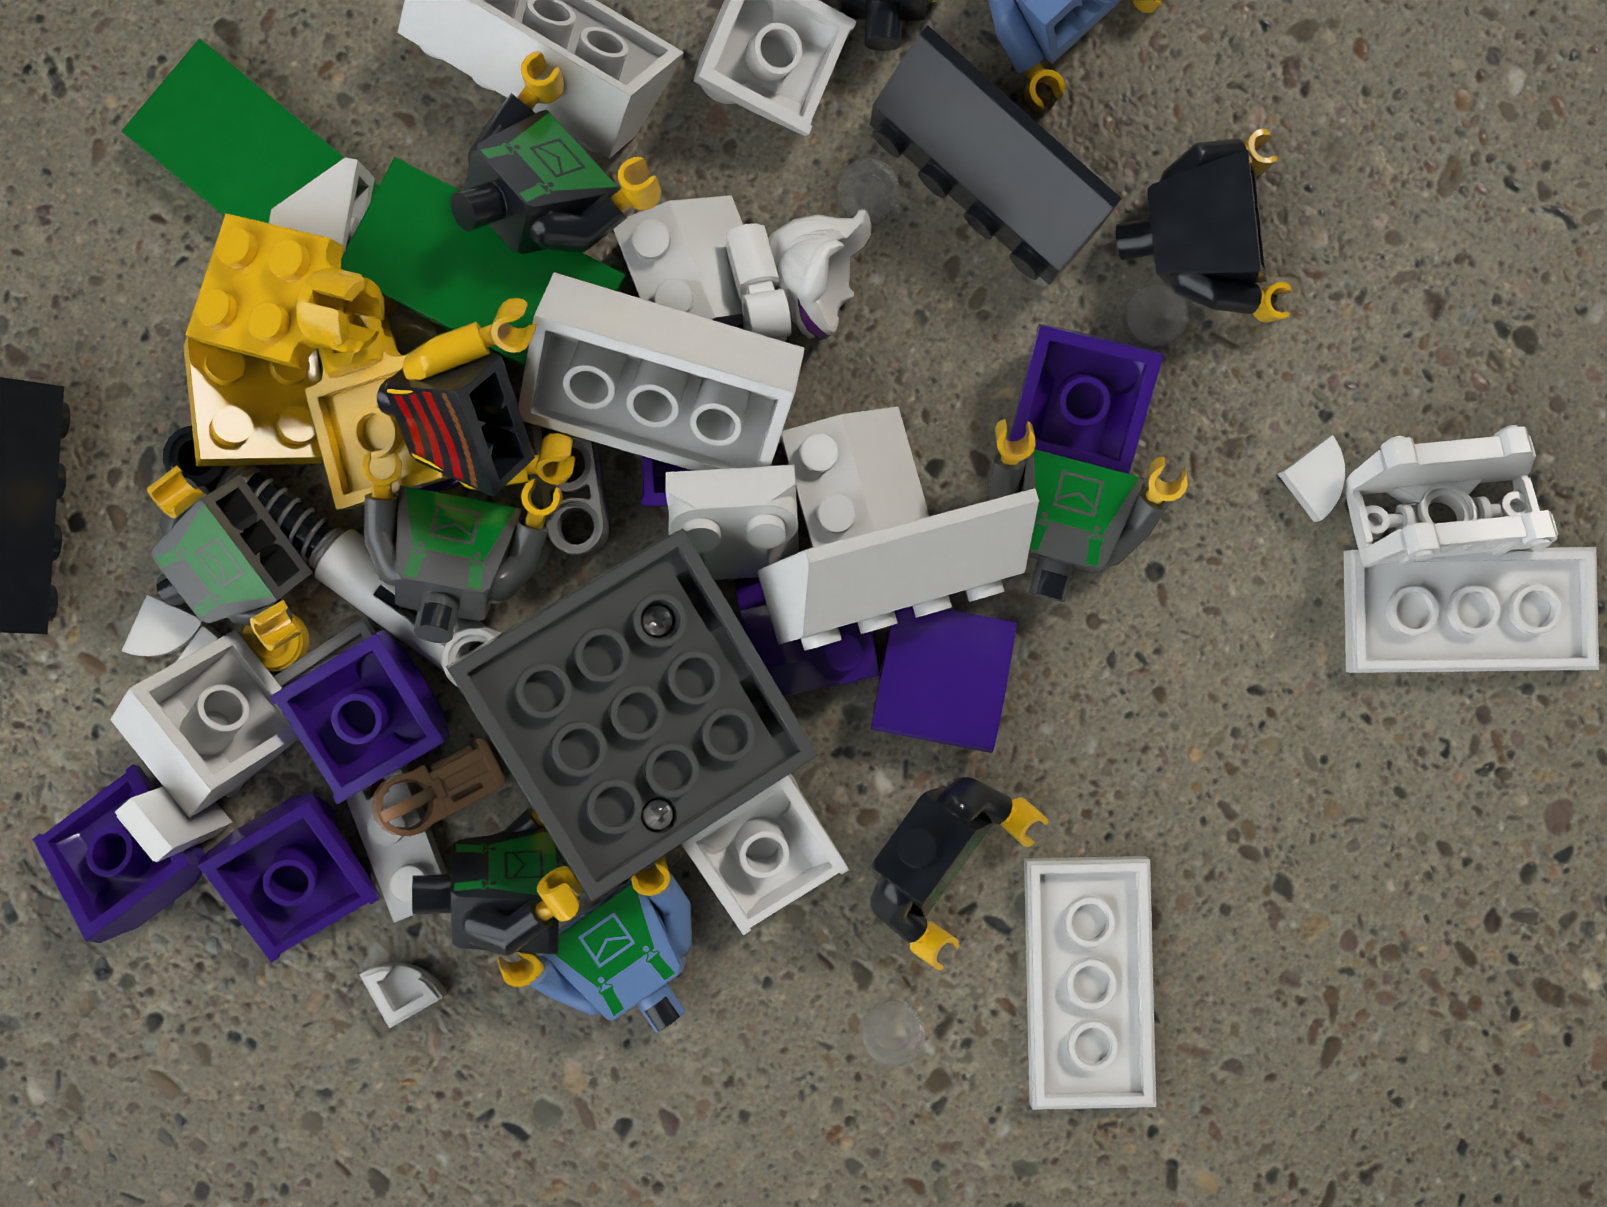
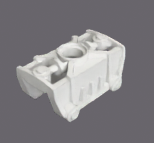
(1447, 475)

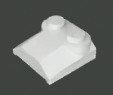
(773, 57)
(736, 516)
(765, 854)

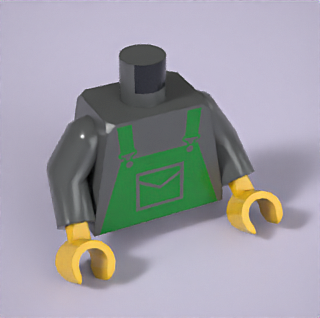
(1084, 511)
(450, 550)
(225, 557)

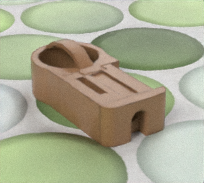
(447, 787)

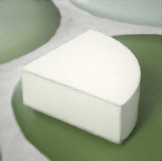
(1317, 478)
(161, 628)
(401, 989)

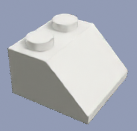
(682, 256)
(854, 474)
(206, 722)

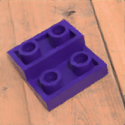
(945, 678)

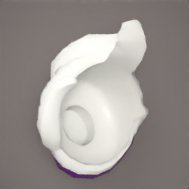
(815, 267)

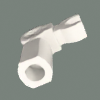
(756, 281)

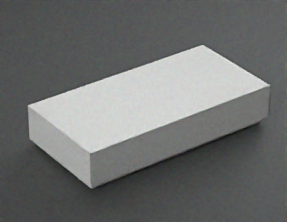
(164, 827)

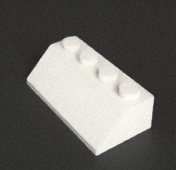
(606, 61)
(656, 379)
(899, 568)

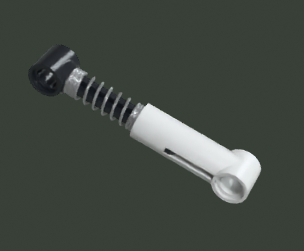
(336, 555)

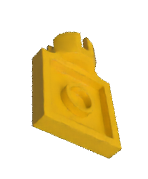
(281, 295)
(249, 408)
(352, 424)

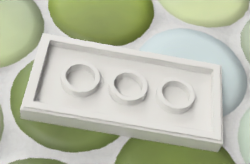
(1473, 612)
(1090, 982)

